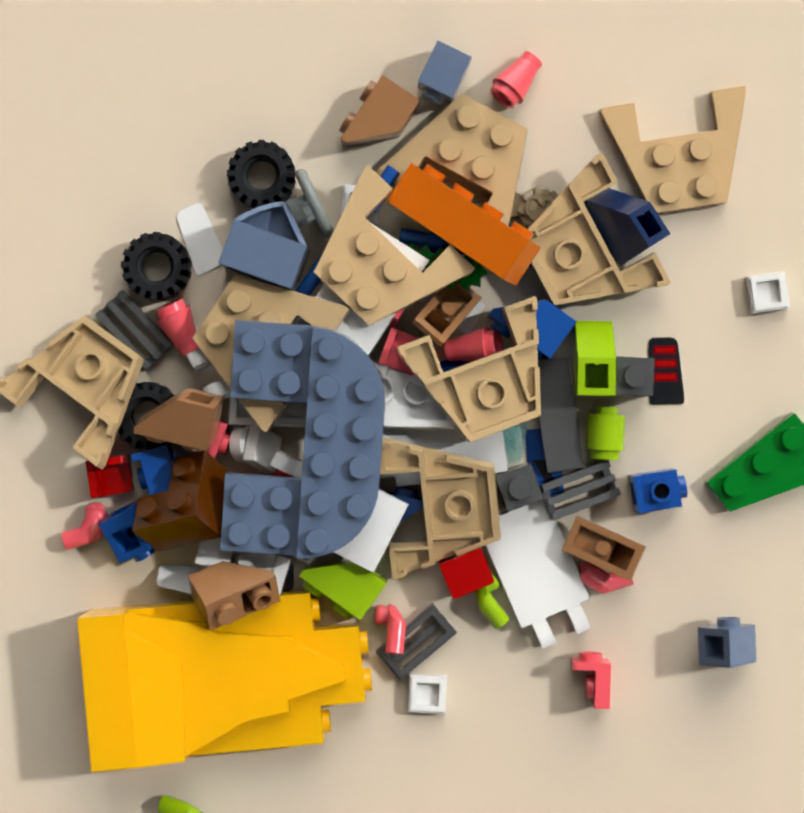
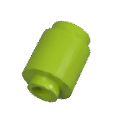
(605, 433)

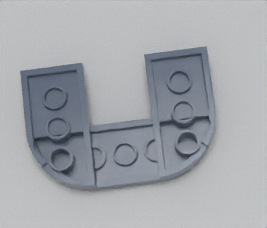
(340, 442)

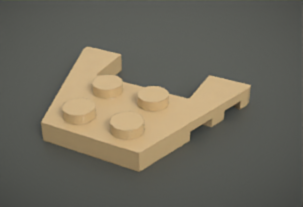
(473, 146)
(681, 169)
(572, 252)
(369, 269)
(265, 303)
(92, 371)
(491, 390)
(457, 504)

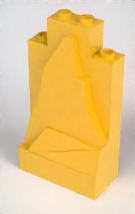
(176, 690)

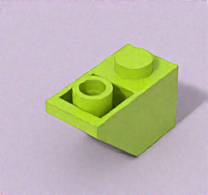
(594, 359)
(346, 584)

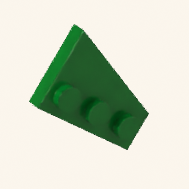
(764, 468)

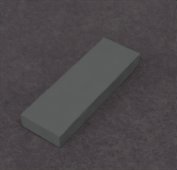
(558, 417)

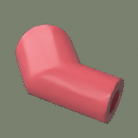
(601, 580)
(395, 626)

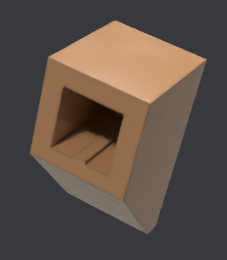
(382, 116)
(185, 419)
(231, 592)

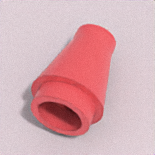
(514, 82)
(178, 325)
(473, 345)

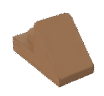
(446, 312)
(604, 548)

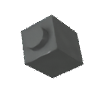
(634, 376)
(518, 486)

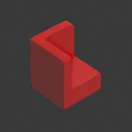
(113, 479)
(466, 572)

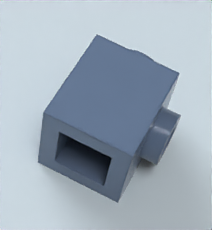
(443, 73)
(727, 643)

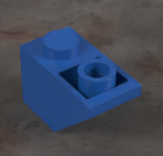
(551, 324)

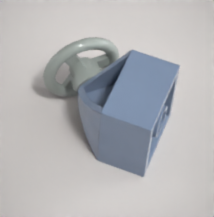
(268, 238)

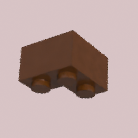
(190, 507)

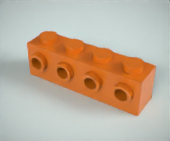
(464, 224)

